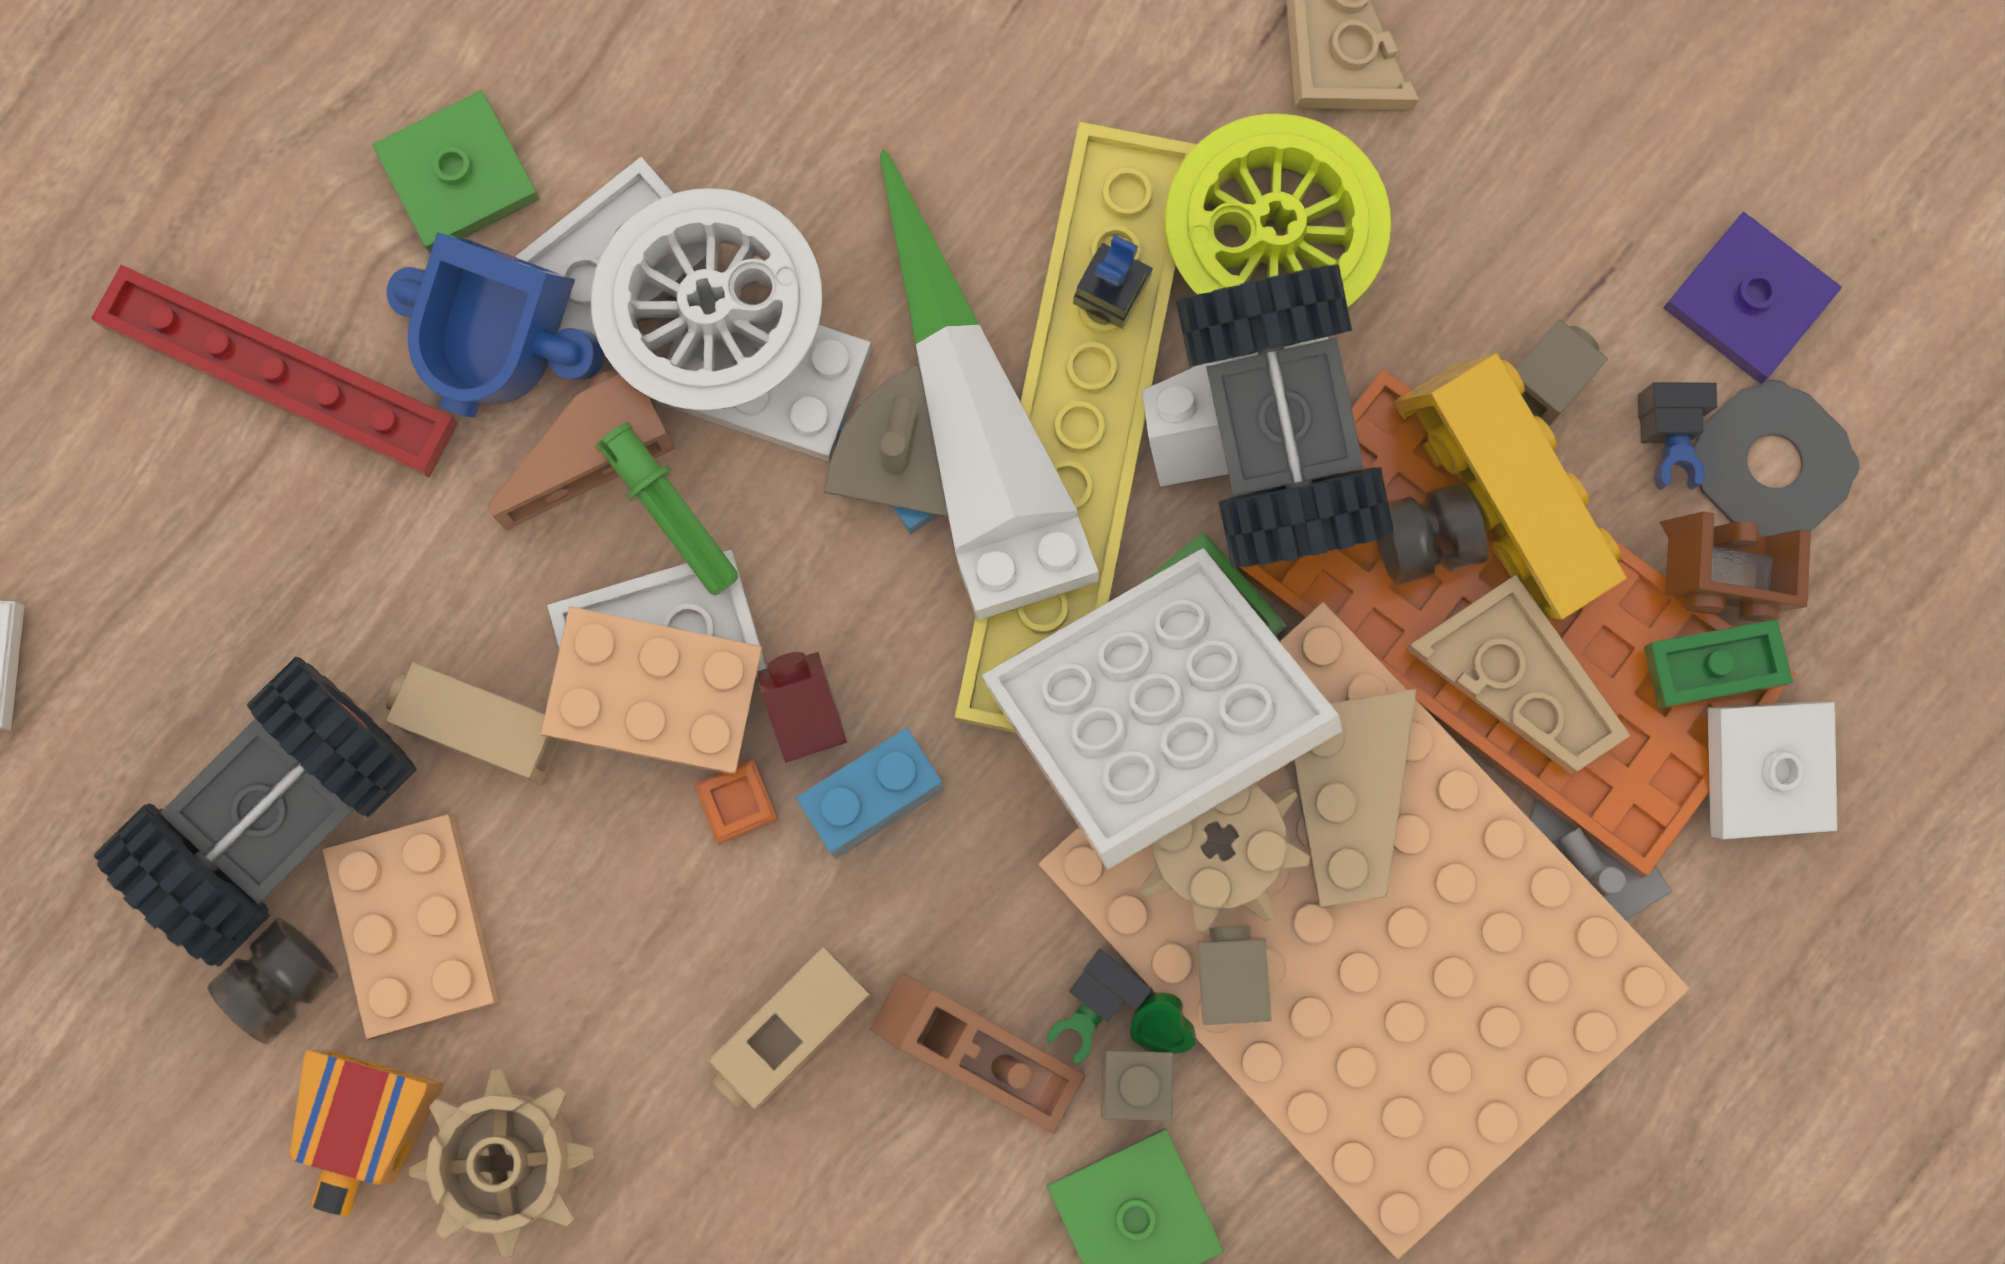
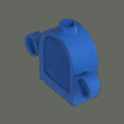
(488, 325)

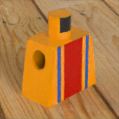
(356, 1124)

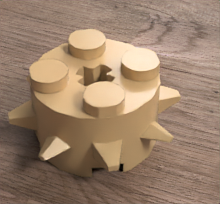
(1244, 878)
(476, 1193)

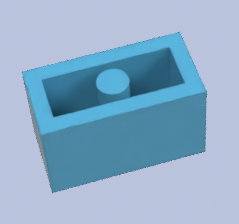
(870, 793)

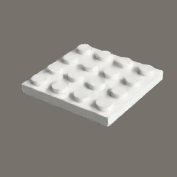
(1160, 706)

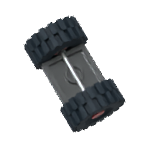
(1285, 417)
(253, 814)

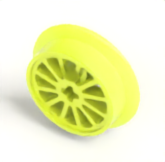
(1276, 144)

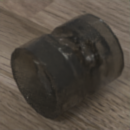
(1433, 533)
(296, 975)

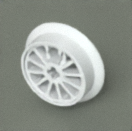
(664, 231)

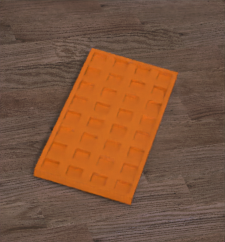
(1628, 797)

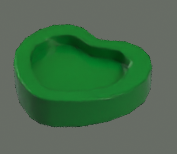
(1161, 1025)

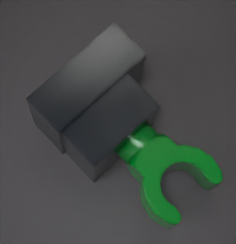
(1102, 990)

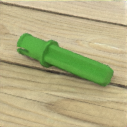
(650, 485)

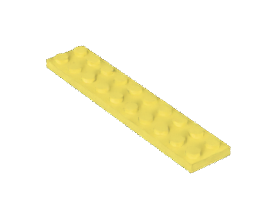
(1088, 379)

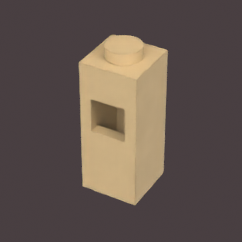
(471, 722)
(787, 1030)

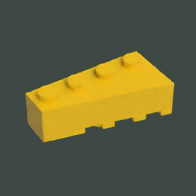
(1507, 458)

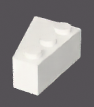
(1186, 427)

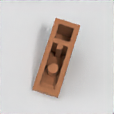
(566, 455)
(977, 1052)

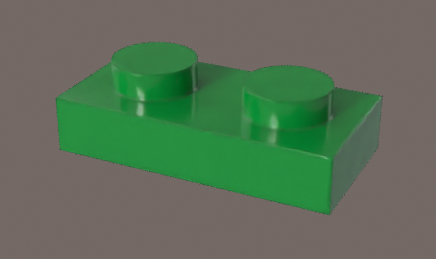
(1718, 664)

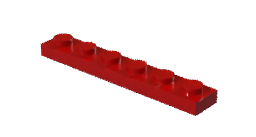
(275, 370)

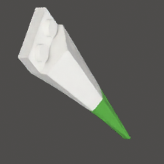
(1003, 498)

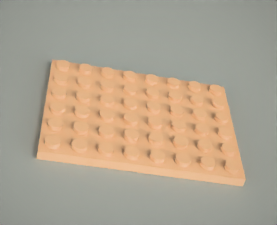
(1415, 1024)

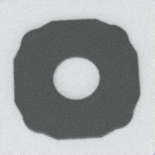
(1785, 412)

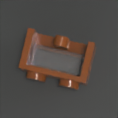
(1736, 567)

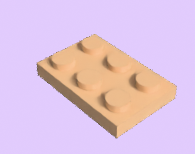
(651, 690)
(410, 926)

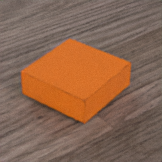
(736, 802)

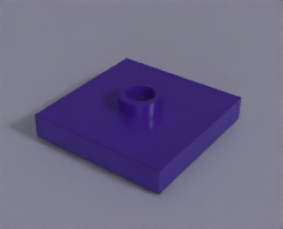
(1752, 297)

